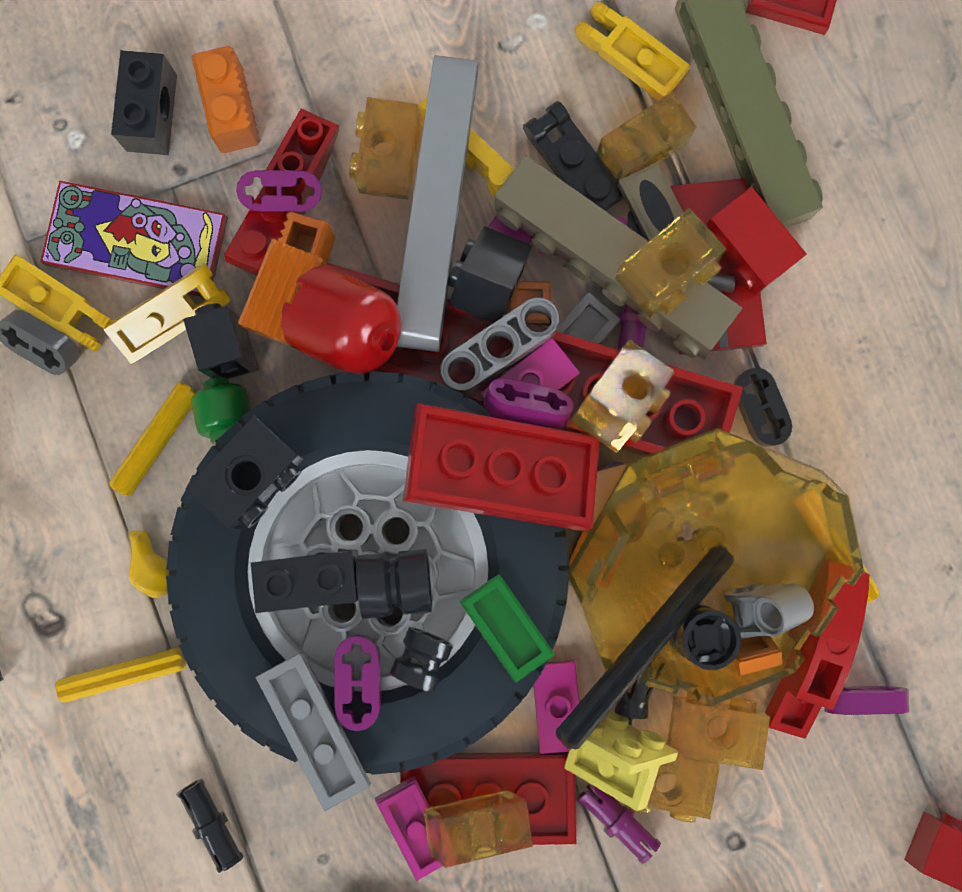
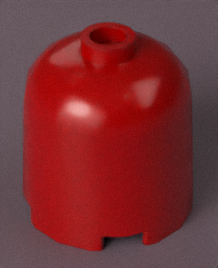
(341, 321)

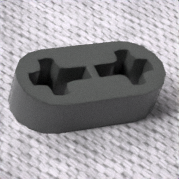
(38, 342)

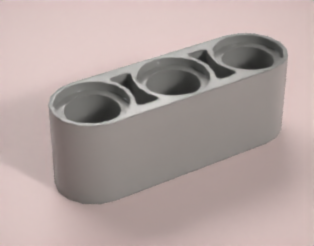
(510, 327)

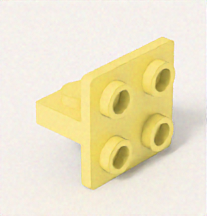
(621, 760)

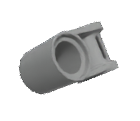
(769, 608)

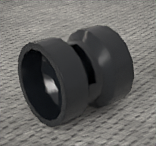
(424, 649)

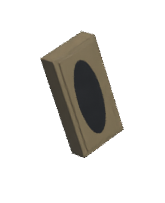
(650, 200)

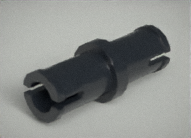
(210, 825)

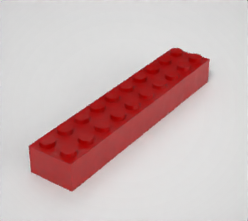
(691, 409)

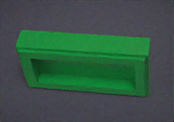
(507, 628)

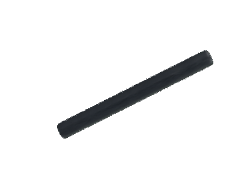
(643, 648)

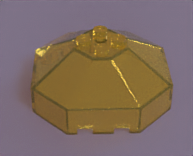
(764, 507)

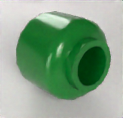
(218, 407)

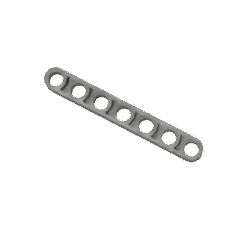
(436, 202)

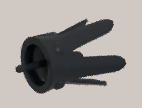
(635, 704)

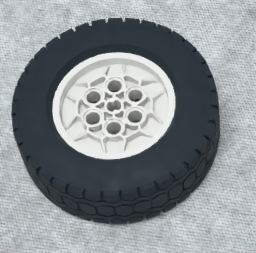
(355, 463)

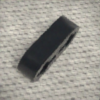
(771, 403)

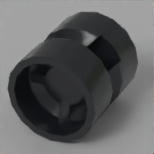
(393, 583)
(707, 638)

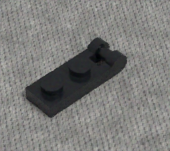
(573, 157)

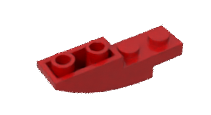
(303, 149)
(825, 665)

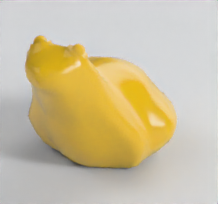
(147, 568)

